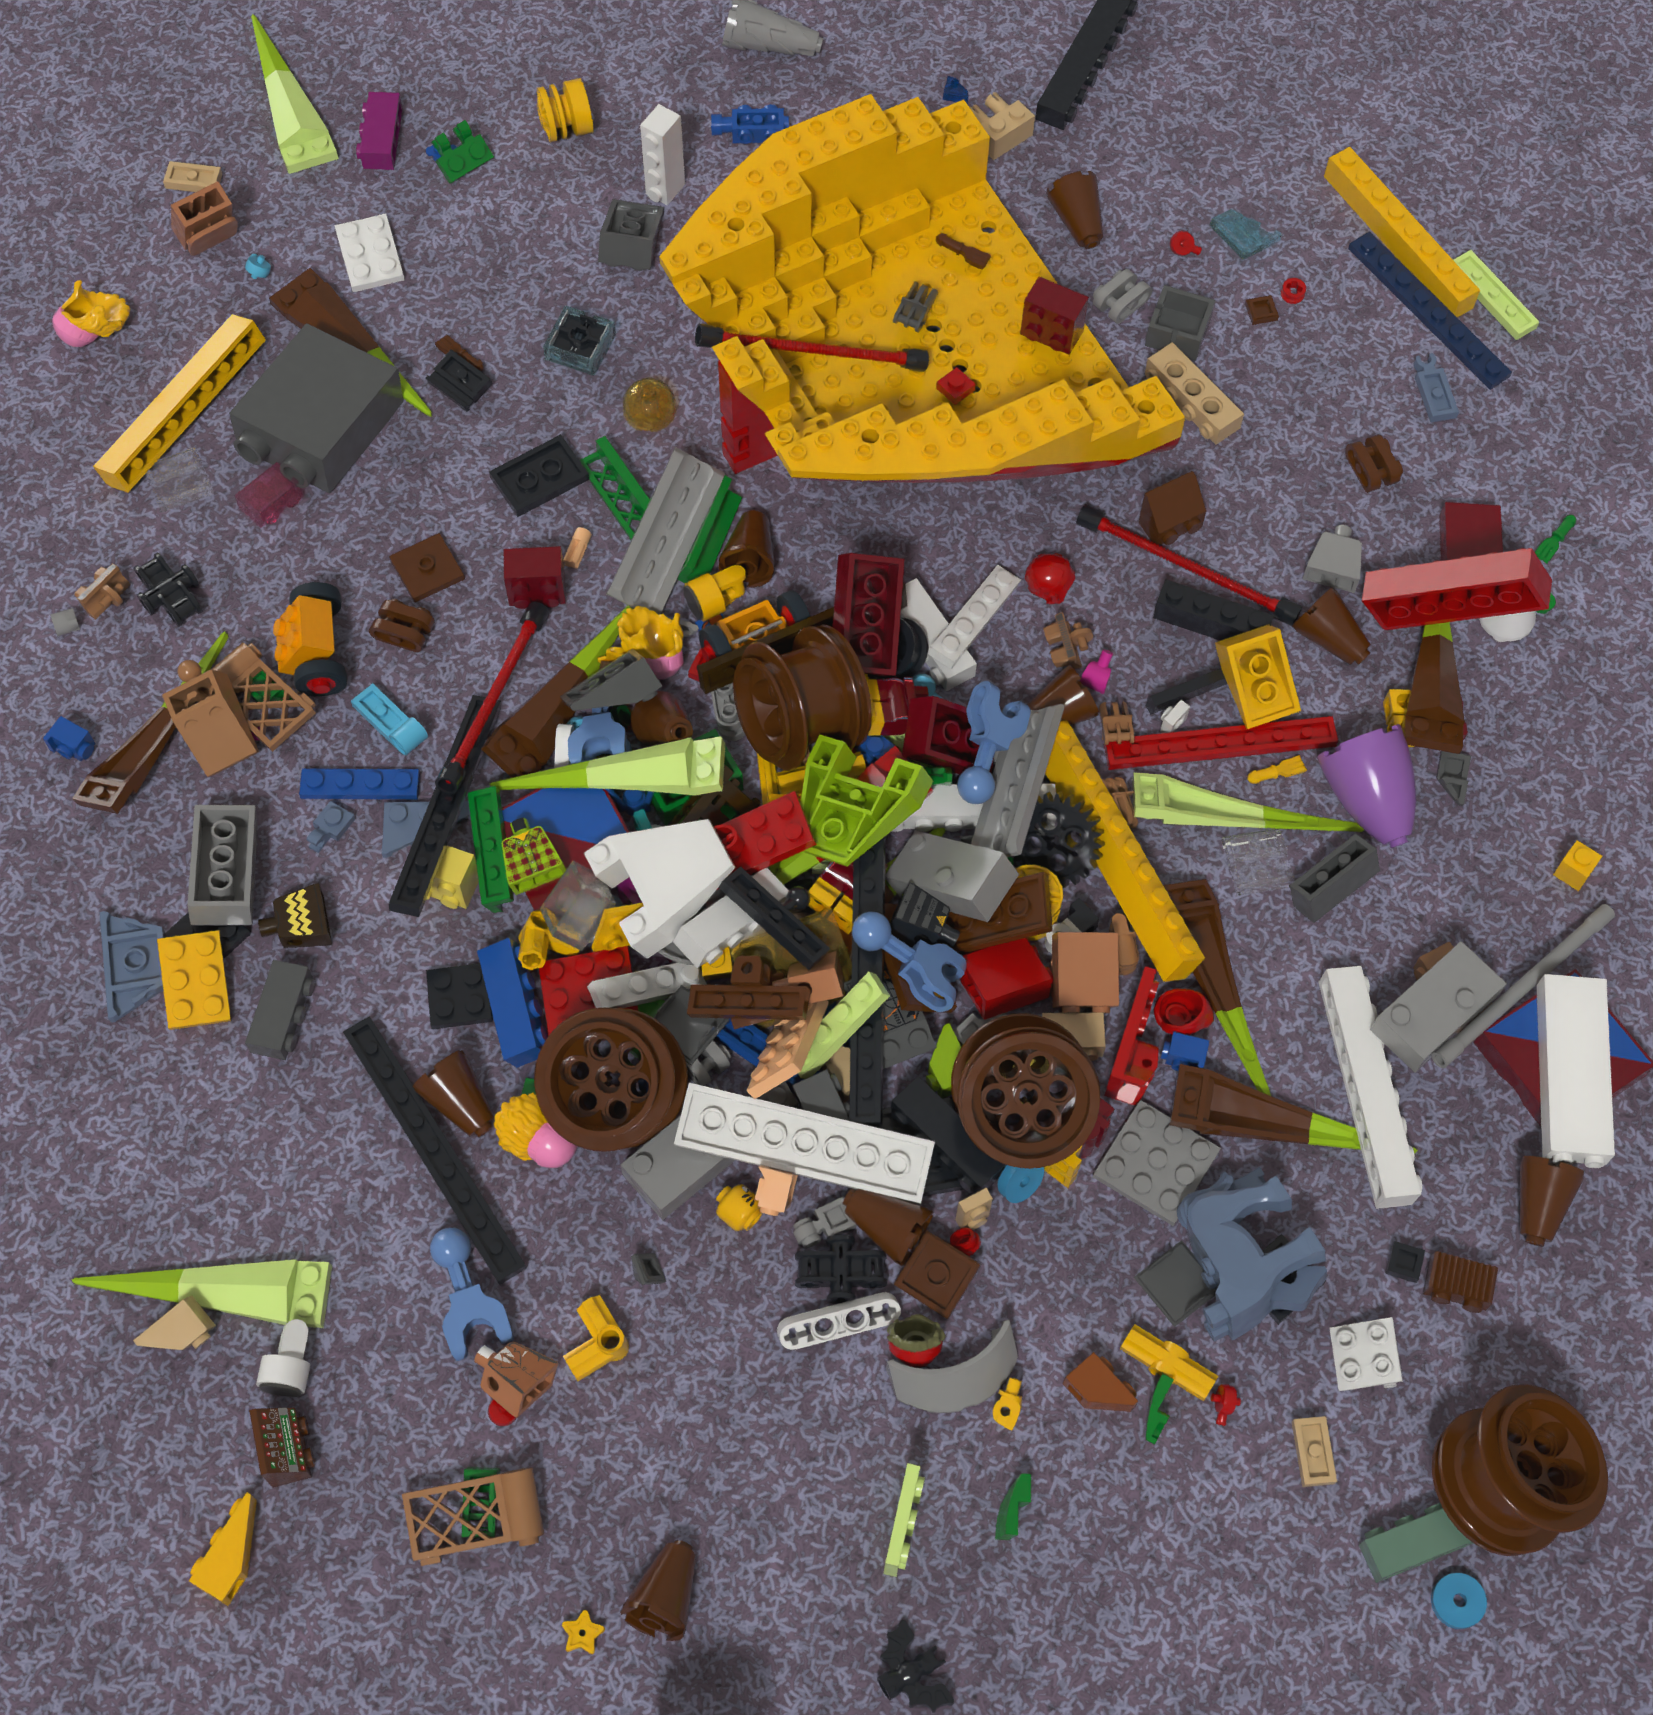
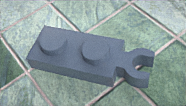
(1435, 390)

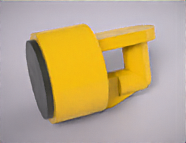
(705, 593)

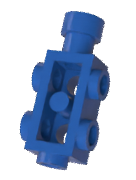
(750, 124)

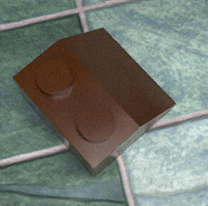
(1173, 510)

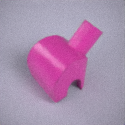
(1098, 673)

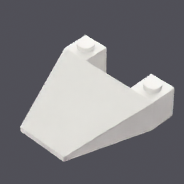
(672, 872)

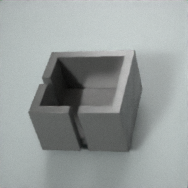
(1180, 319)

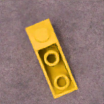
(228, 1558)

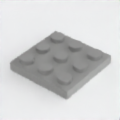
(1156, 1162)

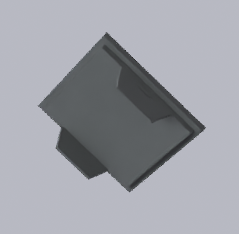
(691, 1033)
(1175, 1283)

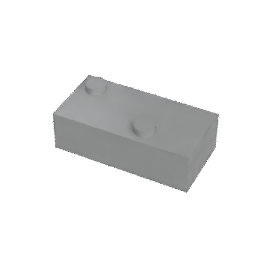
(222, 865)
(954, 872)
(1438, 1006)
(669, 1173)

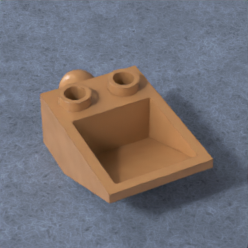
(214, 725)

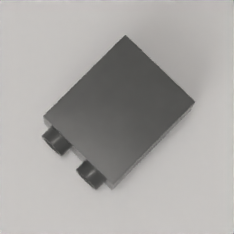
(316, 409)

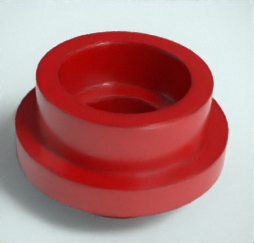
(966, 1240)

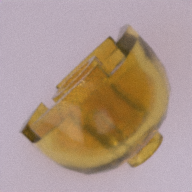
(649, 405)

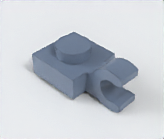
(329, 824)

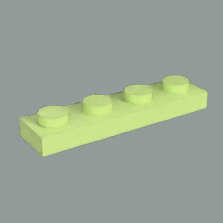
(1497, 297)
(844, 1021)

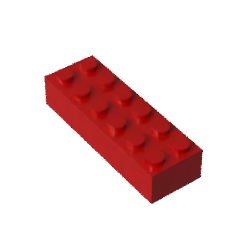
(1457, 589)

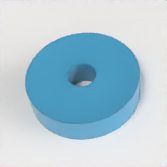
(1019, 1183)
(1445, 1608)

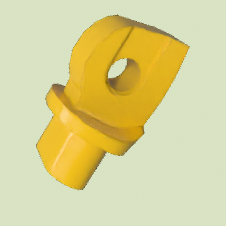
(1011, 1400)

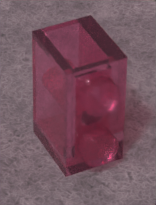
(268, 496)

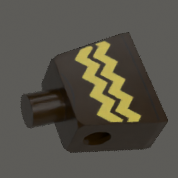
(299, 919)

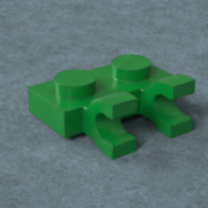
(464, 158)

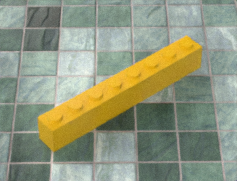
(1400, 231)
(179, 403)

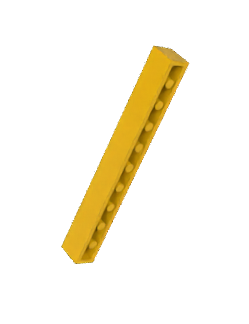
(1125, 863)

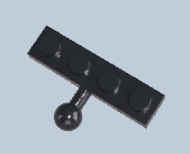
(777, 917)

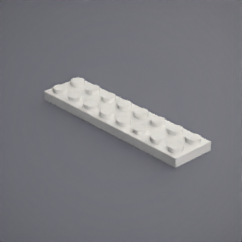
(804, 1143)

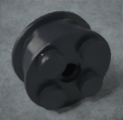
(911, 649)

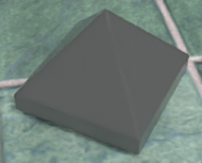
(647, 1269)

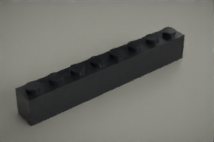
(1083, 60)

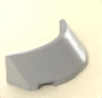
(959, 1385)

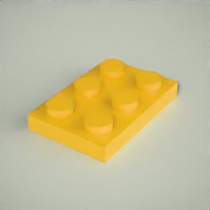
(193, 980)

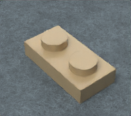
(190, 176)
(974, 1210)
(1314, 1451)

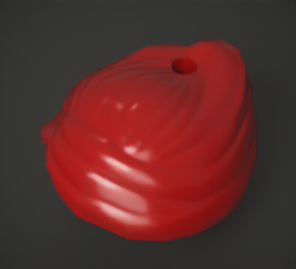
(1183, 1011)

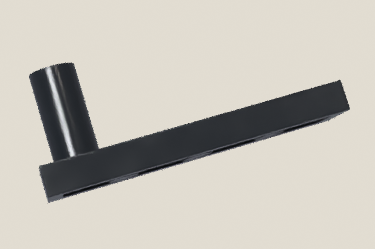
(1186, 691)

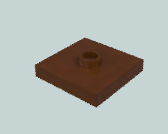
(426, 567)
(937, 1274)

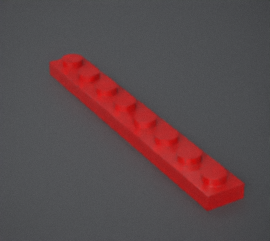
(1222, 743)

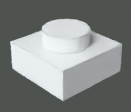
(1174, 717)

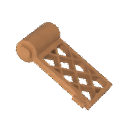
(241, 668)
(517, 1512)

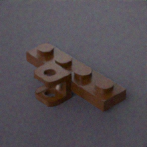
(749, 995)

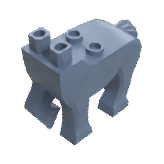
(1233, 1263)

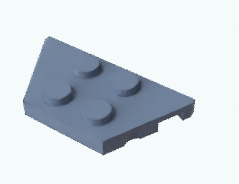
(129, 963)

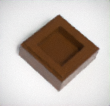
(1261, 310)

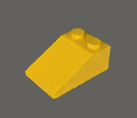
(1259, 675)

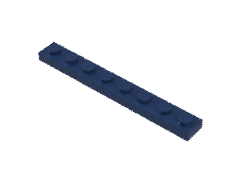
(1430, 311)

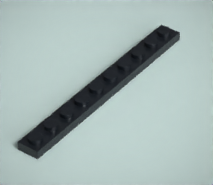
(439, 821)
(867, 1041)
(435, 1151)

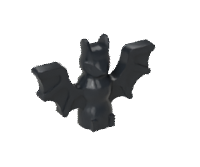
(906, 1674)

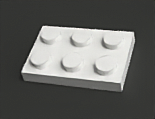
(369, 252)

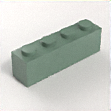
(1411, 1543)

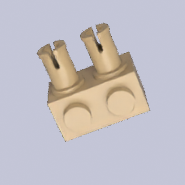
(1007, 127)

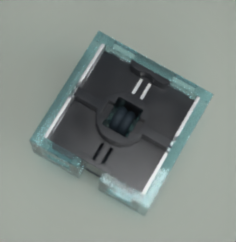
(579, 340)

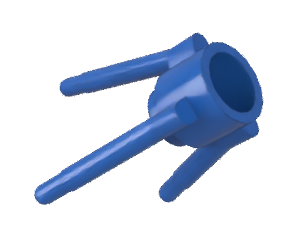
(632, 800)

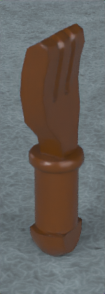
(971, 255)
(447, 343)

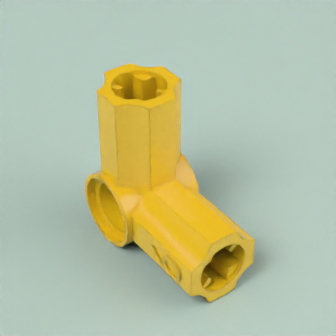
(536, 940)
(602, 1327)

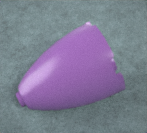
(1375, 783)

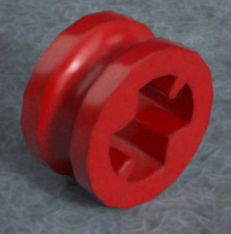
(1300, 288)

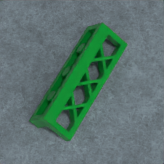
(625, 481)
(711, 534)
(488, 836)

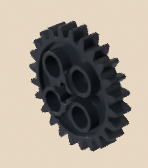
(1069, 817)

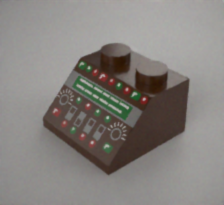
(282, 1445)

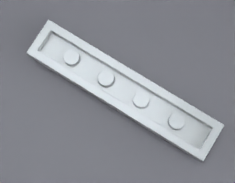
(974, 617)

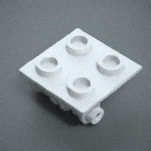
(1366, 1354)

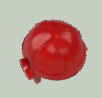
(1050, 577)

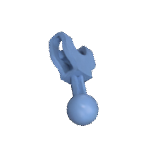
(992, 732)
(597, 736)
(921, 965)
(468, 1304)

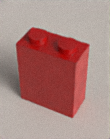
(1006, 977)

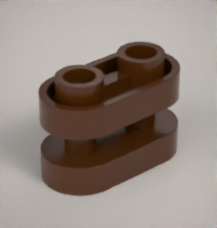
(1374, 463)
(402, 625)

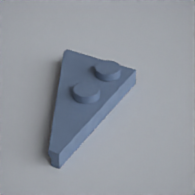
(403, 821)

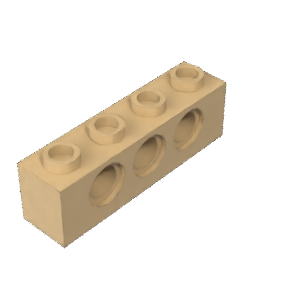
(1206, 397)

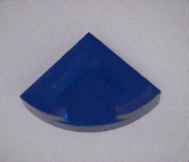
(954, 91)

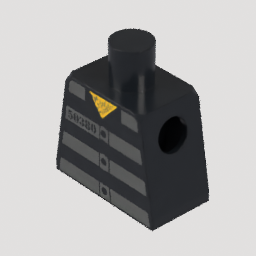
(923, 918)

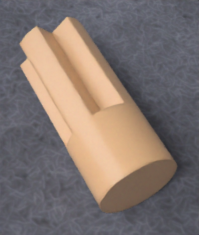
(577, 547)

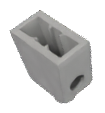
(1336, 560)

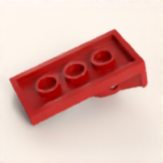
(767, 834)
(1135, 1058)

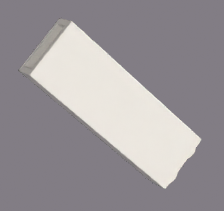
(1575, 1070)

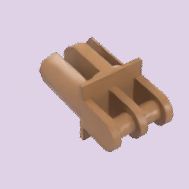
(1116, 726)
(1120, 794)
(1127, 946)

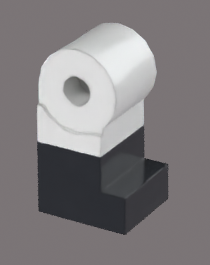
(1080, 920)

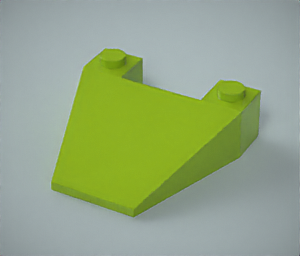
(850, 813)

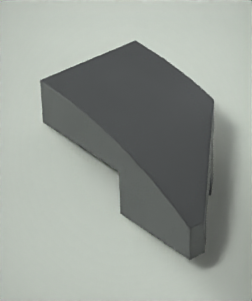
(1453, 775)

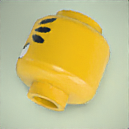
(738, 1207)

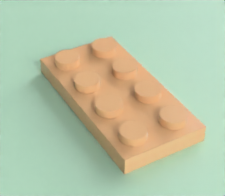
(786, 1050)

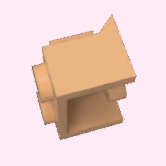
(775, 1190)

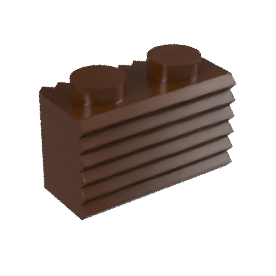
(1460, 1282)

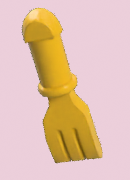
(1286, 768)

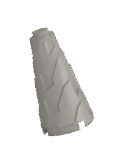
(765, 30)

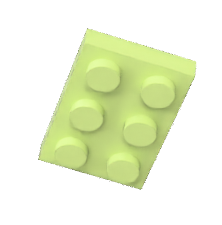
(904, 1520)

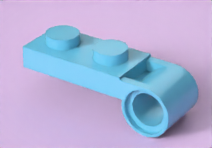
(389, 720)

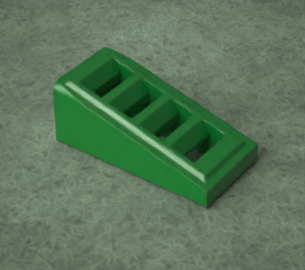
(473, 1473)

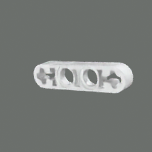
(837, 1314)

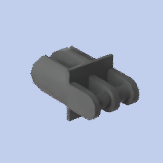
(911, 310)

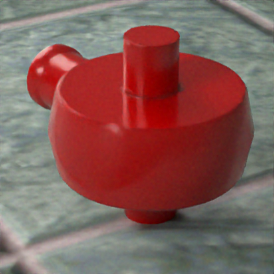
(1183, 243)
(1225, 1402)
(499, 1415)

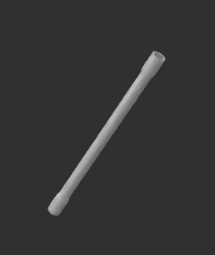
(1455, 1046)

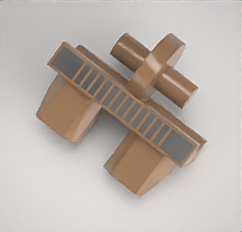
(103, 592)
(1062, 632)

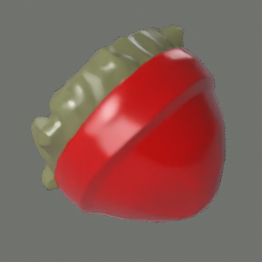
(915, 1340)

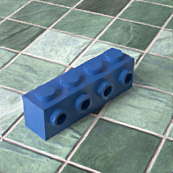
(512, 1002)

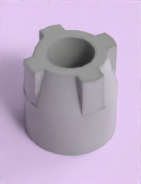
(65, 622)

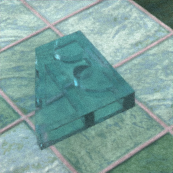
(1243, 233)

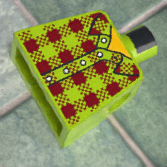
(530, 857)

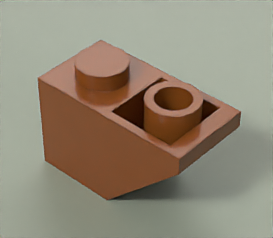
(1098, 1387)

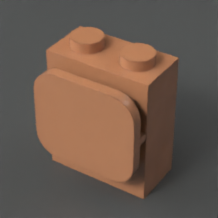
(203, 219)
(1085, 971)

